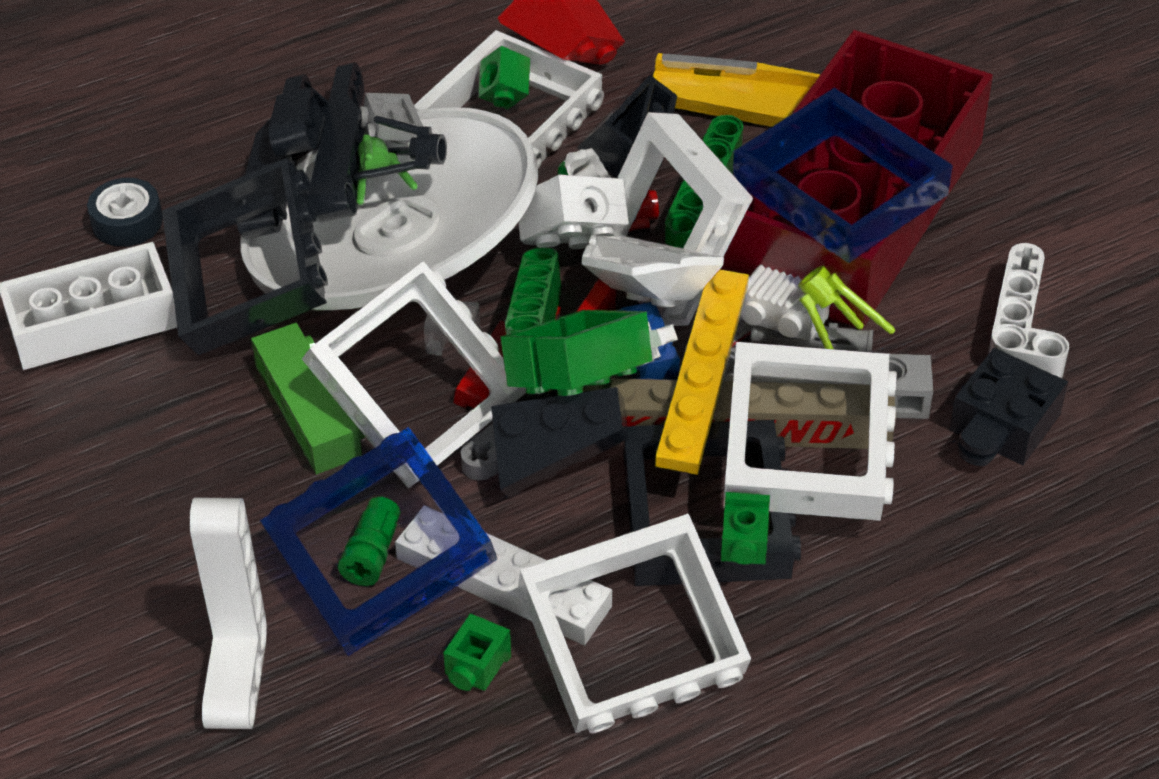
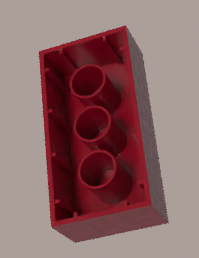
(912, 90)

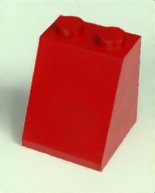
(566, 28)

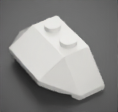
(649, 268)

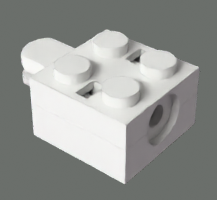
(573, 210)

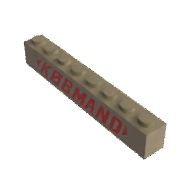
(802, 412)

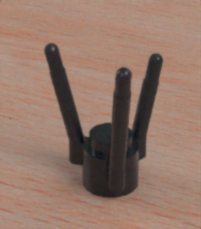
(424, 149)

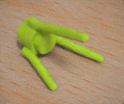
(824, 289)

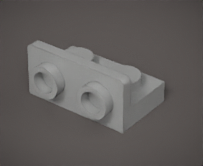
(391, 106)

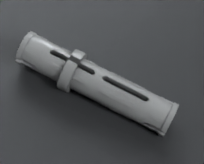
(840, 338)

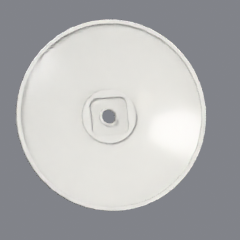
(445, 222)

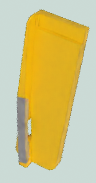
(733, 87)

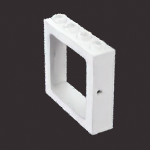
(548, 72)
(722, 194)
(454, 320)
(806, 491)
(671, 538)

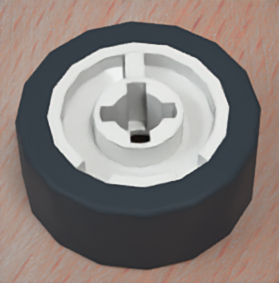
(125, 212)

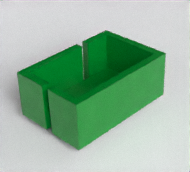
(576, 351)

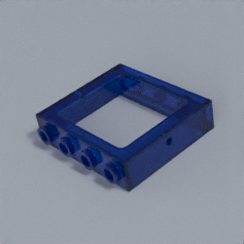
(843, 117)
(411, 593)

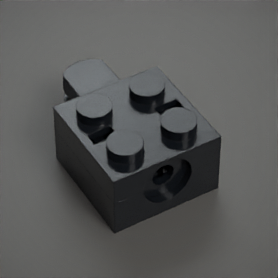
(1005, 409)

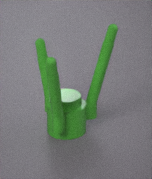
(374, 154)

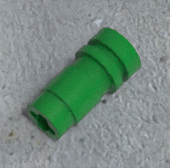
(367, 548)

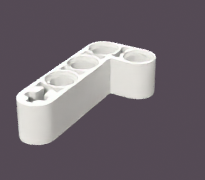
(1015, 314)

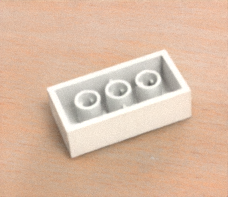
(88, 305)

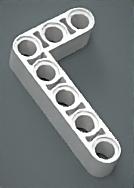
(234, 609)

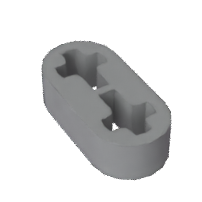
(480, 447)

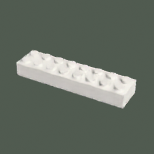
(576, 607)

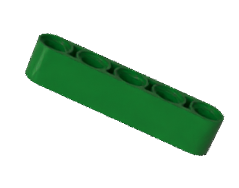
(722, 138)
(535, 290)

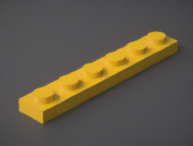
(702, 373)

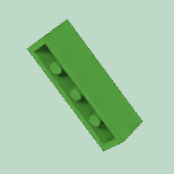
(311, 412)

